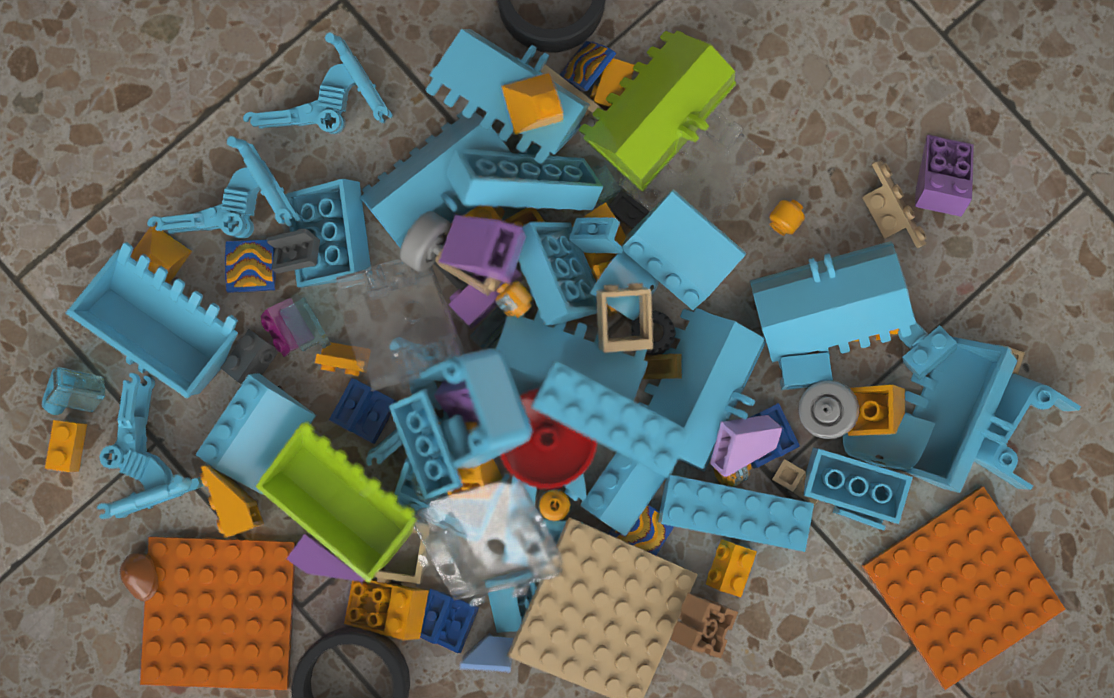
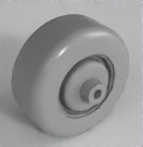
(424, 241)
(828, 409)

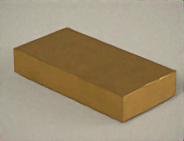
(663, 366)

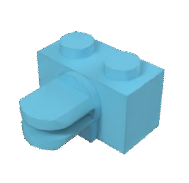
(926, 349)

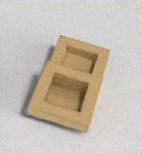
(792, 479)

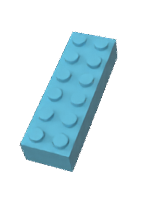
(522, 182)
(610, 419)
(735, 513)

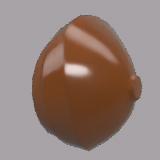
(139, 576)

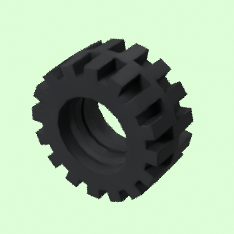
(668, 332)

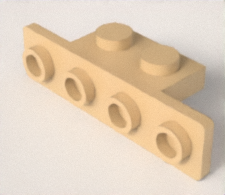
(889, 208)

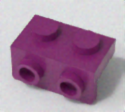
(276, 326)

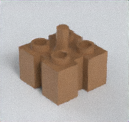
(703, 625)

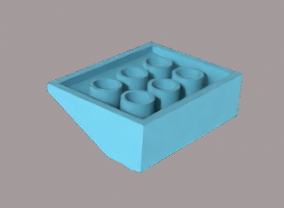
(336, 218)
(682, 249)
(557, 273)
(253, 430)

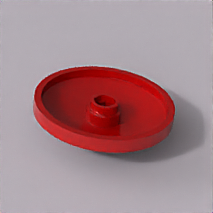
(553, 452)

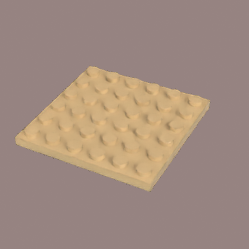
(603, 614)

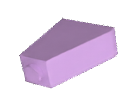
(743, 442)

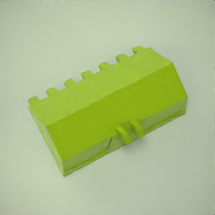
(660, 107)
(337, 502)

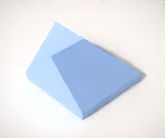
(489, 655)

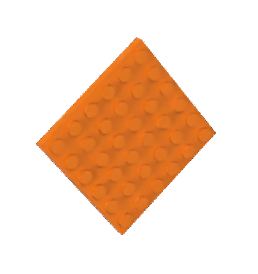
(963, 587)
(219, 614)

